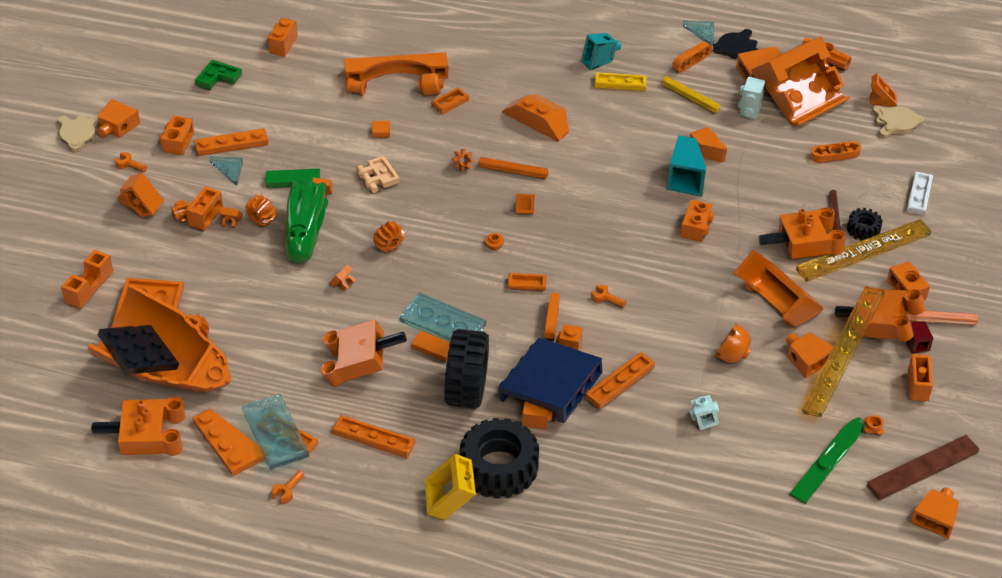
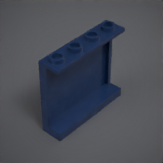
(552, 377)

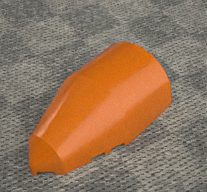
(200, 361)

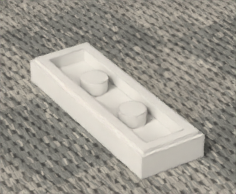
(919, 193)

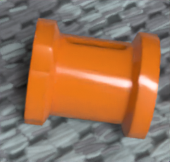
(356, 86)

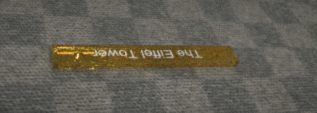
(863, 250)

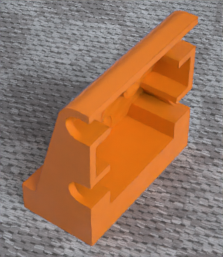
(802, 81)

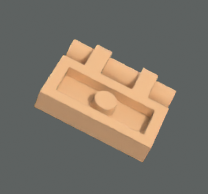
(382, 171)

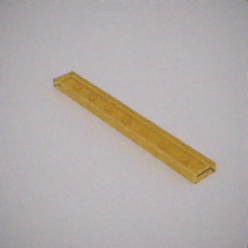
(842, 351)

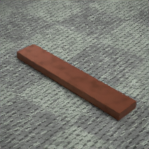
(922, 467)

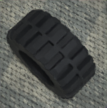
(466, 368)
(504, 437)

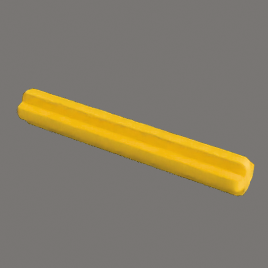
(691, 94)

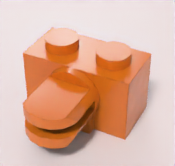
(140, 195)

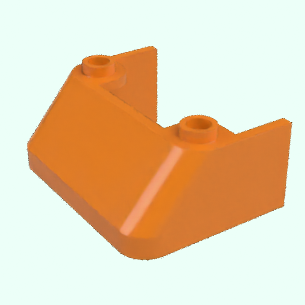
(778, 289)

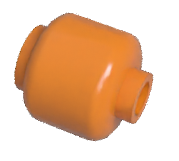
(430, 84)

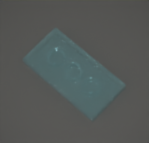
(438, 317)
(275, 431)

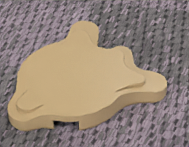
(896, 120)
(77, 131)

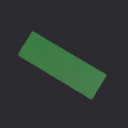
(284, 178)

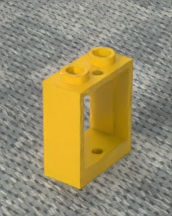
(453, 469)

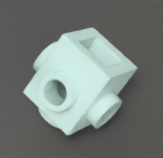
(704, 412)

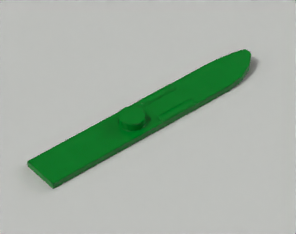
(827, 461)

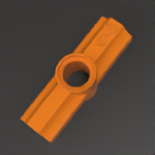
(836, 57)

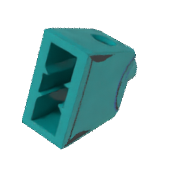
(599, 50)

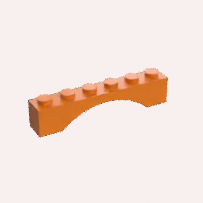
(372, 67)

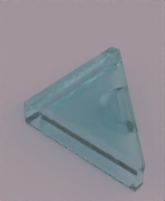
(702, 29)
(228, 166)

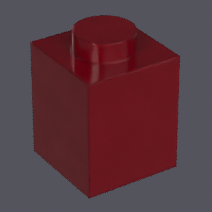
(921, 339)

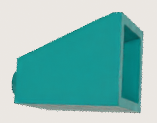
(687, 167)

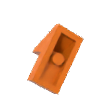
(882, 93)

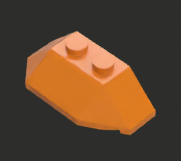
(540, 115)

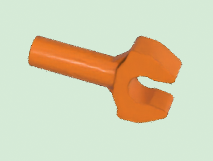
(127, 161)
(603, 289)
(286, 489)

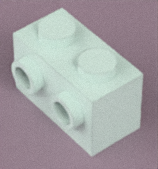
(751, 98)

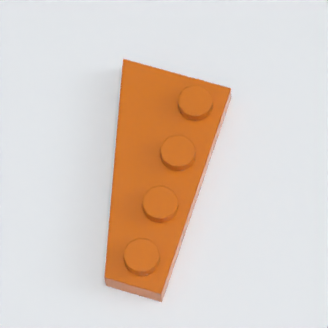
(229, 443)

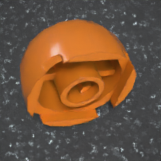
(735, 345)

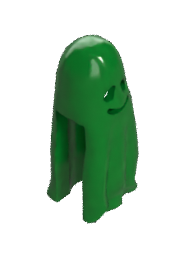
(304, 219)

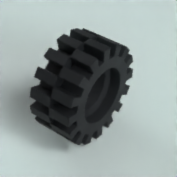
(867, 217)

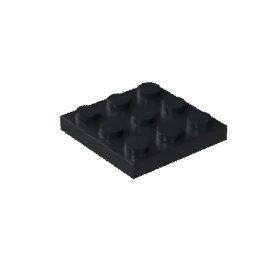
(138, 349)

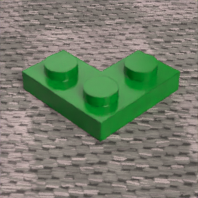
(217, 71)

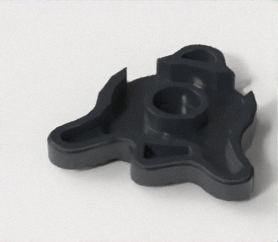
(735, 43)

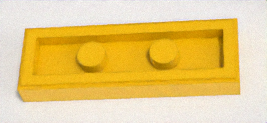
(620, 81)

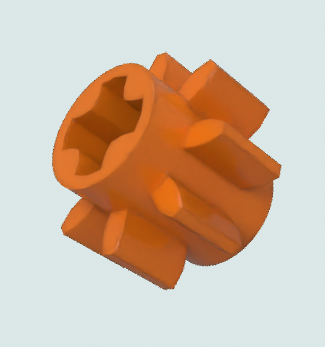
(467, 159)
(179, 210)

